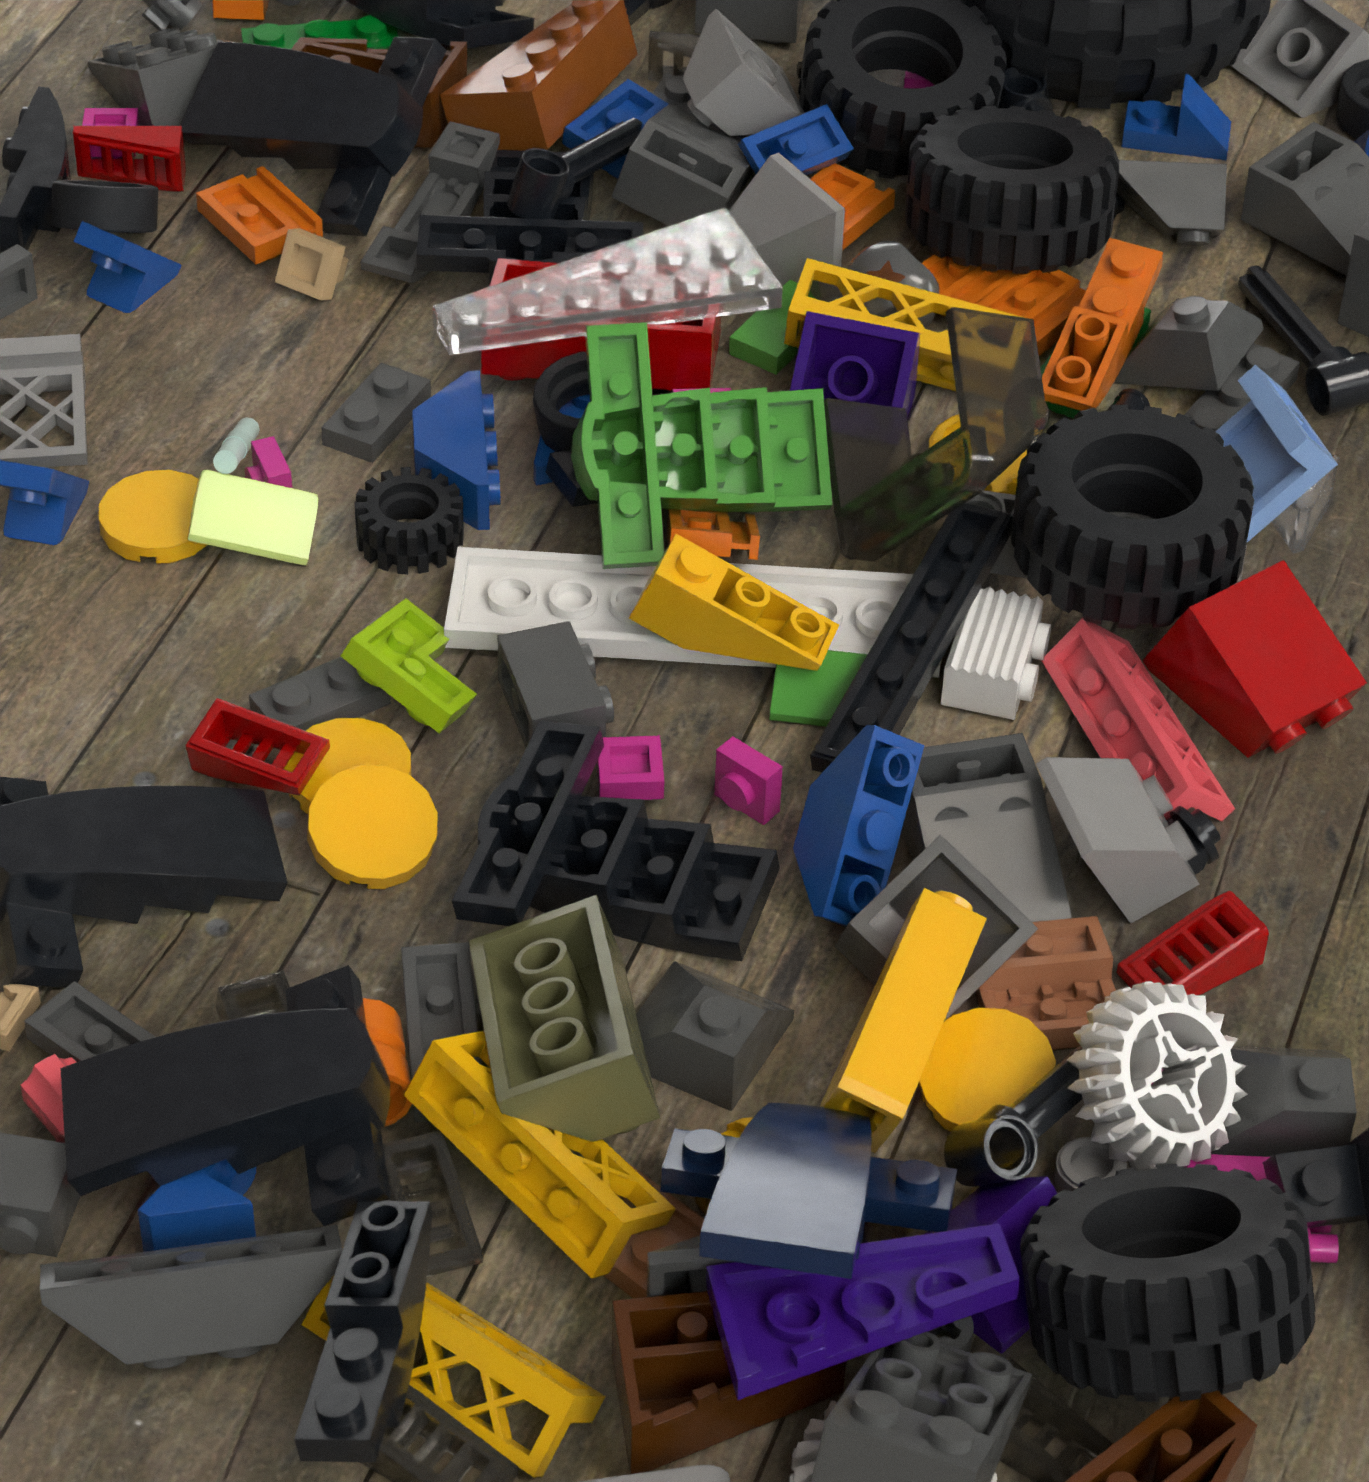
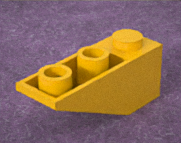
(727, 612)

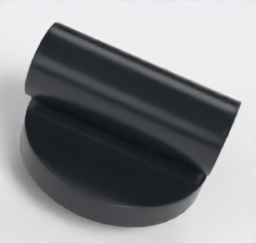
(1201, 834)

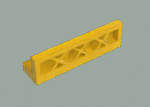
(911, 302)
(531, 1164)
(501, 1362)

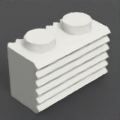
(994, 653)

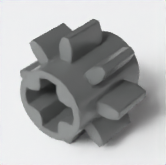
(172, 12)

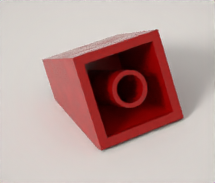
(1258, 663)

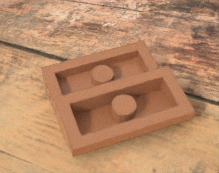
(1054, 978)

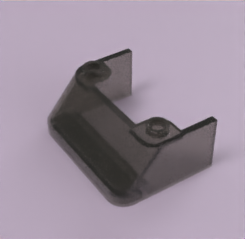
(887, 492)

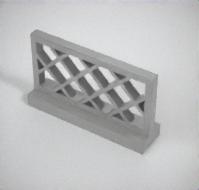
(36, 367)

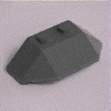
(195, 1296)

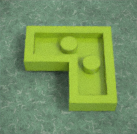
(399, 658)

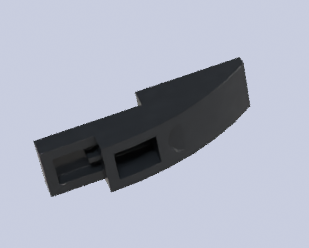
(35, 159)
(372, 1333)

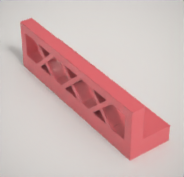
(1130, 716)

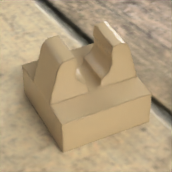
(311, 264)

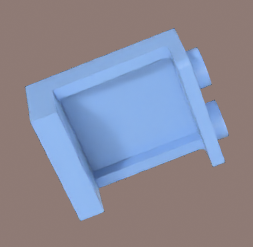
(1275, 447)

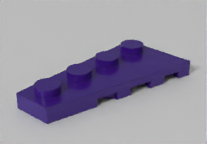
(799, 1322)

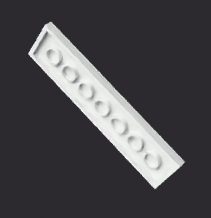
(524, 590)

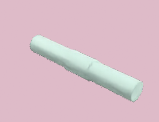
(236, 445)

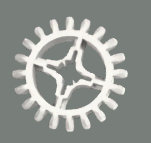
(1125, 1053)

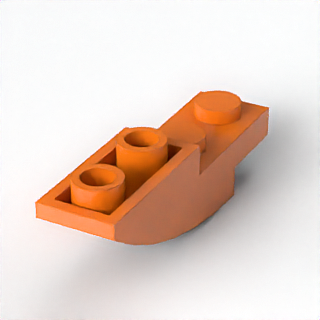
(1102, 327)

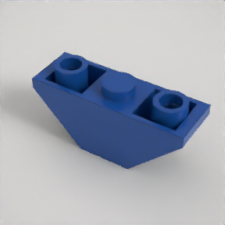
(454, 442)
(855, 822)

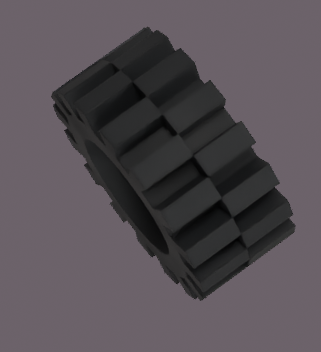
(409, 543)

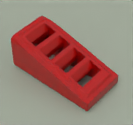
(151, 141)
(229, 721)
(1224, 925)

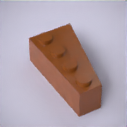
(545, 76)

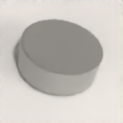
(1083, 1160)

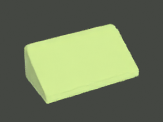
(253, 517)

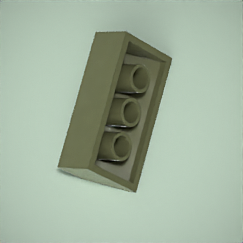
(563, 1024)

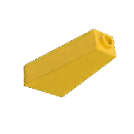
(905, 1012)

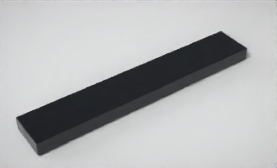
(918, 629)

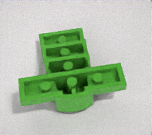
(688, 448)

